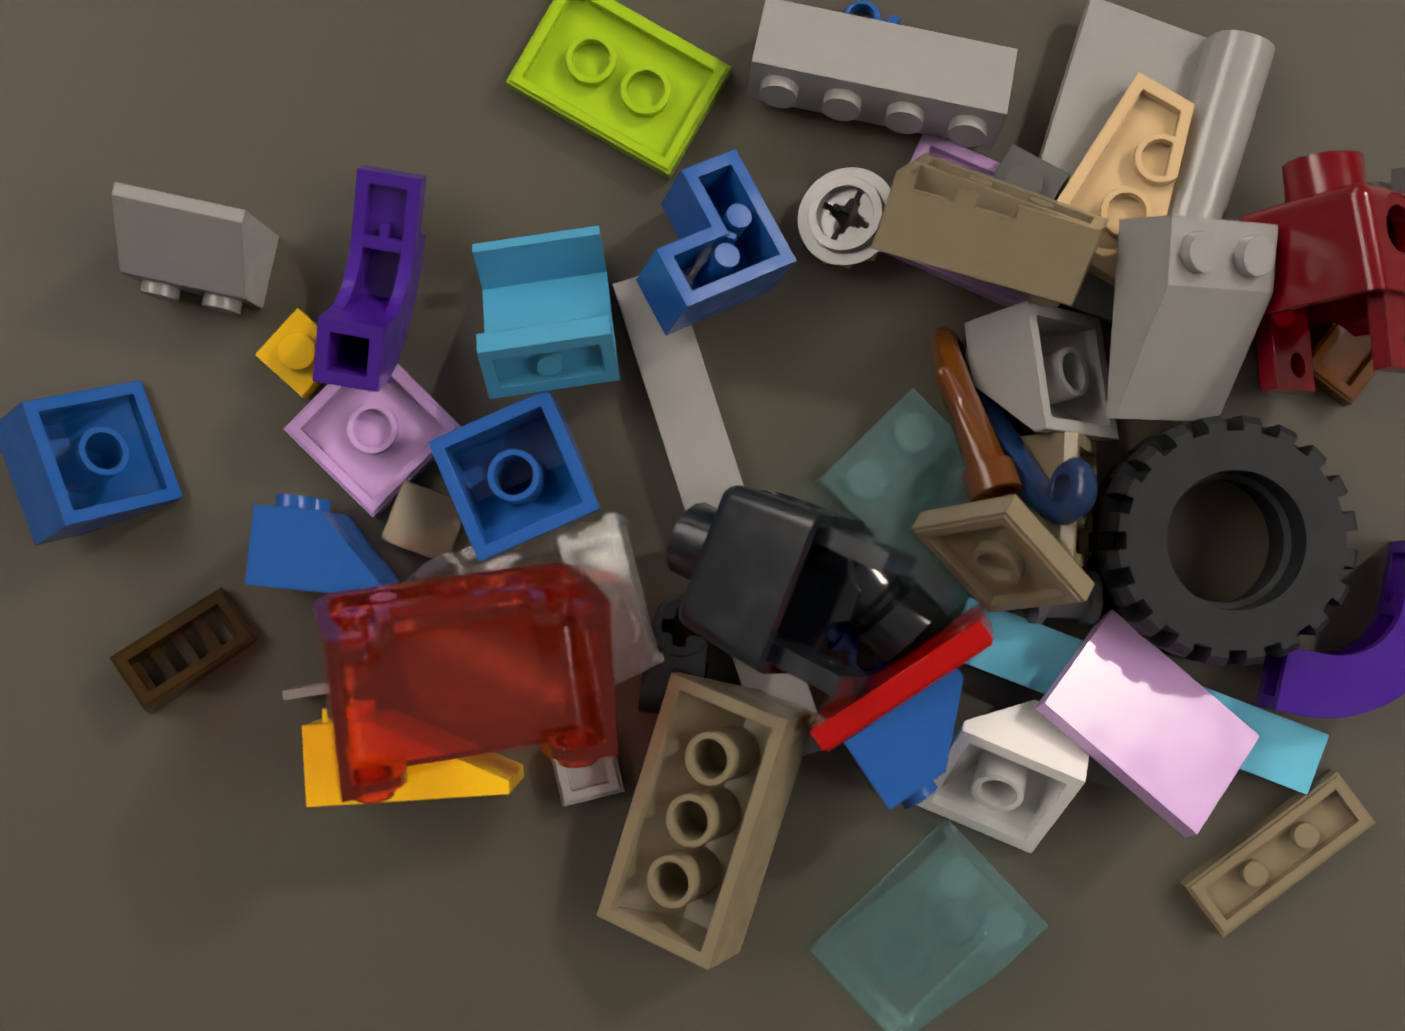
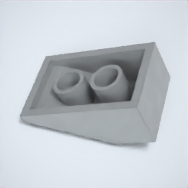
(1185, 313)

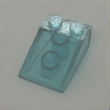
(893, 475)
(928, 933)

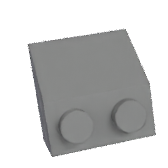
(192, 248)

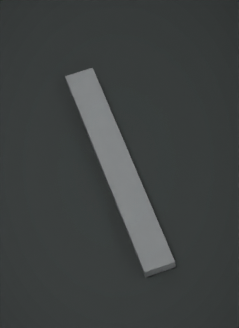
(694, 440)

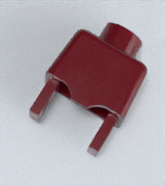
(1333, 264)

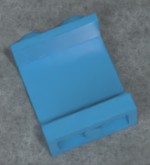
(545, 313)

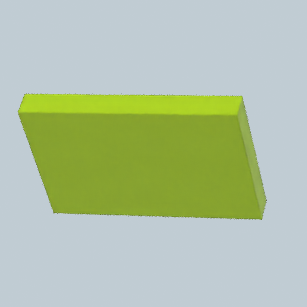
(620, 79)

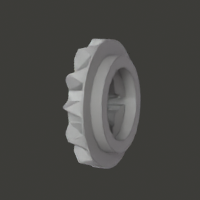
(842, 191)

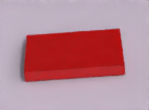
(904, 677)

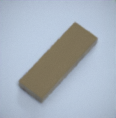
(1277, 852)

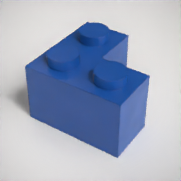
(725, 247)

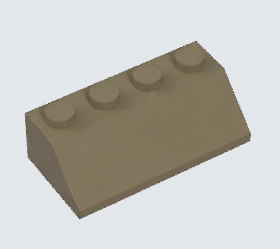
(705, 817)

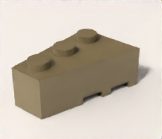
(988, 230)

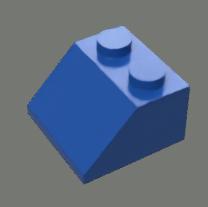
(86, 460)
(515, 475)
(311, 549)
(910, 744)

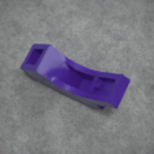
(372, 313)
(1353, 677)

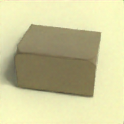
(422, 521)

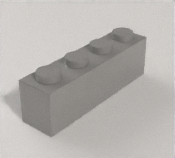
(881, 73)

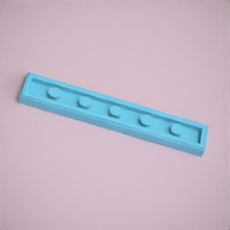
(1037, 654)

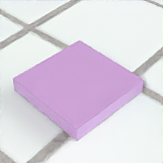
(372, 437)

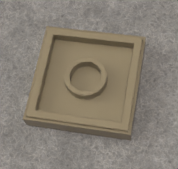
(1003, 554)

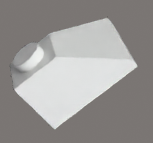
(1009, 776)

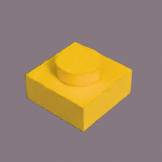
(292, 353)

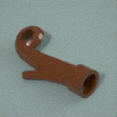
(987, 470)

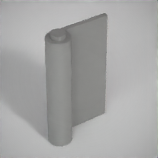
(1216, 73)

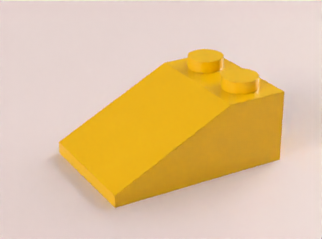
(450, 778)

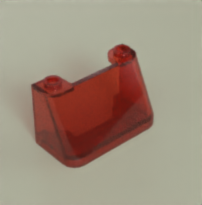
(465, 672)

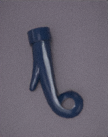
(1060, 499)

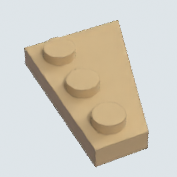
(1131, 164)

